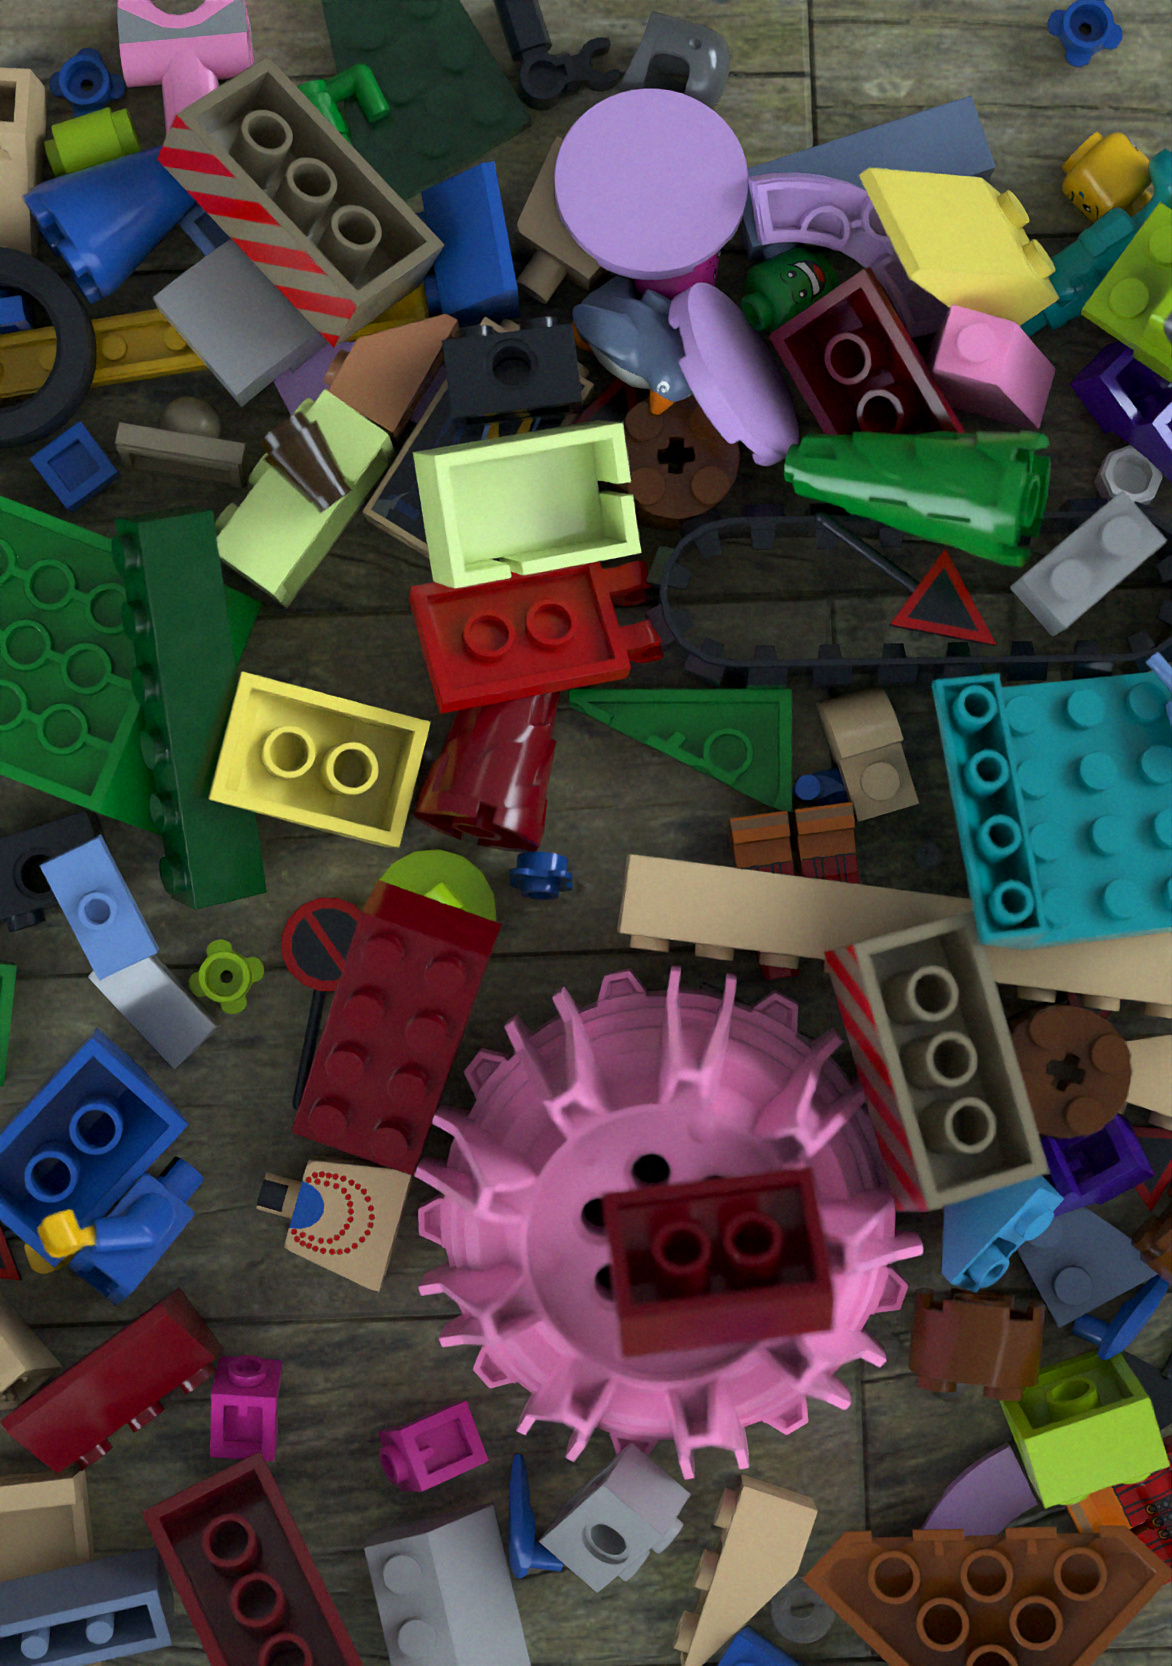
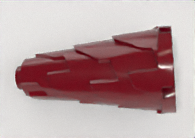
(494, 774)

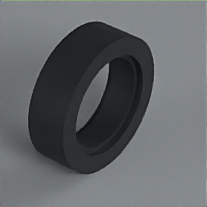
(75, 352)

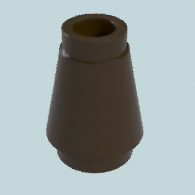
(305, 461)

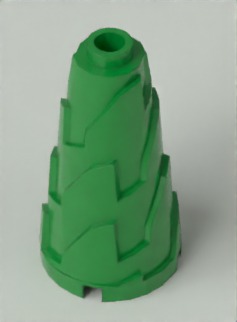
(933, 485)

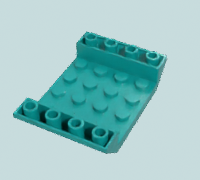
(1062, 806)

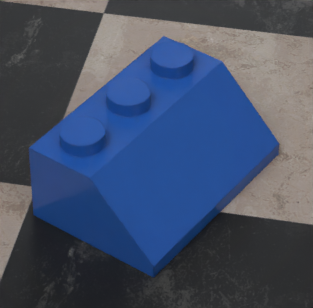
(82, 1139)

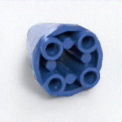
(108, 218)

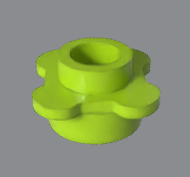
(209, 982)

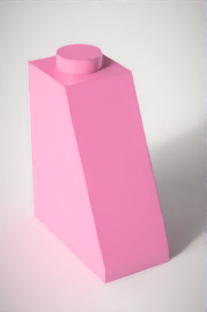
(990, 368)

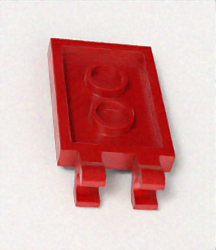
(531, 633)

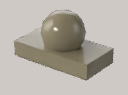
(184, 446)

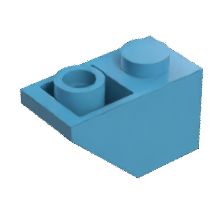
(990, 1227)

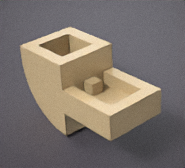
(868, 751)

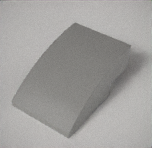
(238, 322)

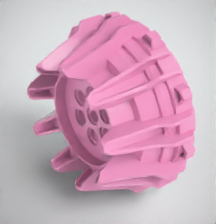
(564, 1122)

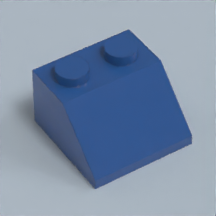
(476, 265)

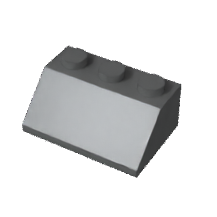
(446, 1591)

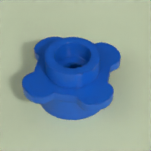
(1081, 47)
(86, 67)
(541, 875)

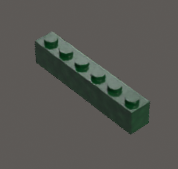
(187, 694)

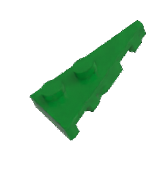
(722, 733)

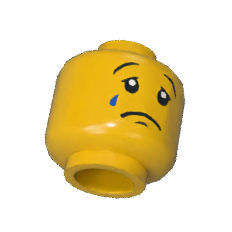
(1107, 175)

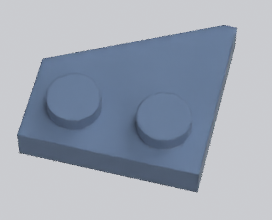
(1081, 1264)

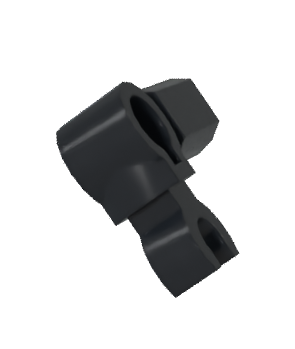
(546, 76)

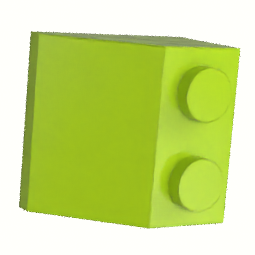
(1085, 1429)

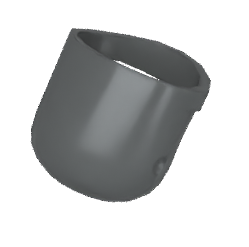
(681, 50)

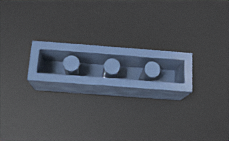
(930, 141)
(87, 1612)

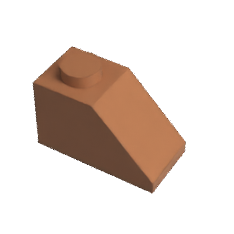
(391, 371)

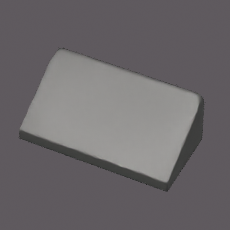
(159, 1008)

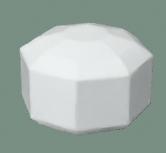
(1130, 472)

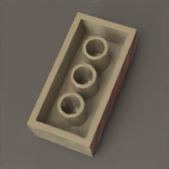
(299, 200)
(936, 1063)

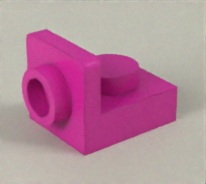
(245, 1407)
(431, 1448)

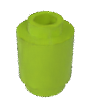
(91, 140)

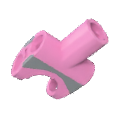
(183, 50)

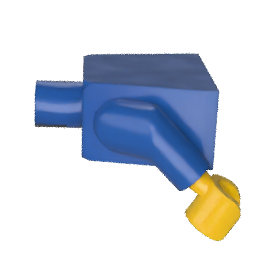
(126, 1244)

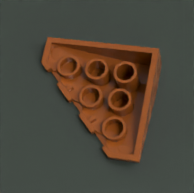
(989, 1596)

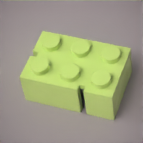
(526, 502)
(276, 532)

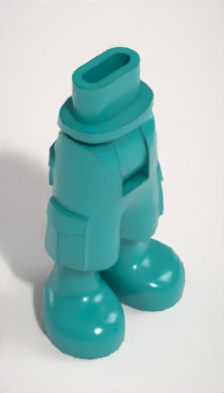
(1091, 256)

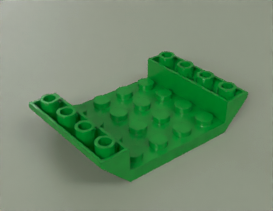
(69, 664)

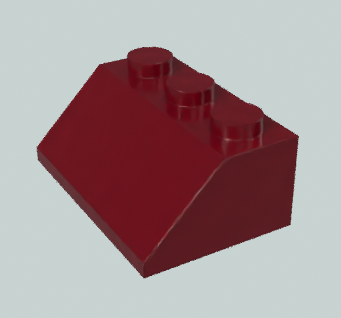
(861, 365)
(718, 1262)
(116, 1385)

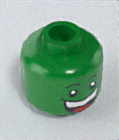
(785, 287)

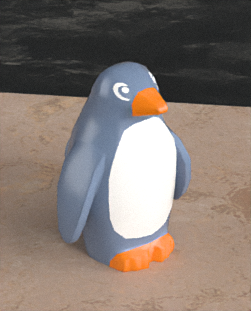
(633, 340)

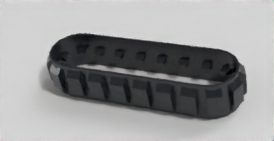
(893, 669)

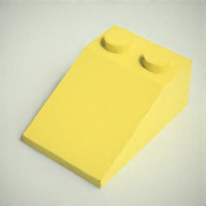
(963, 241)
(319, 760)

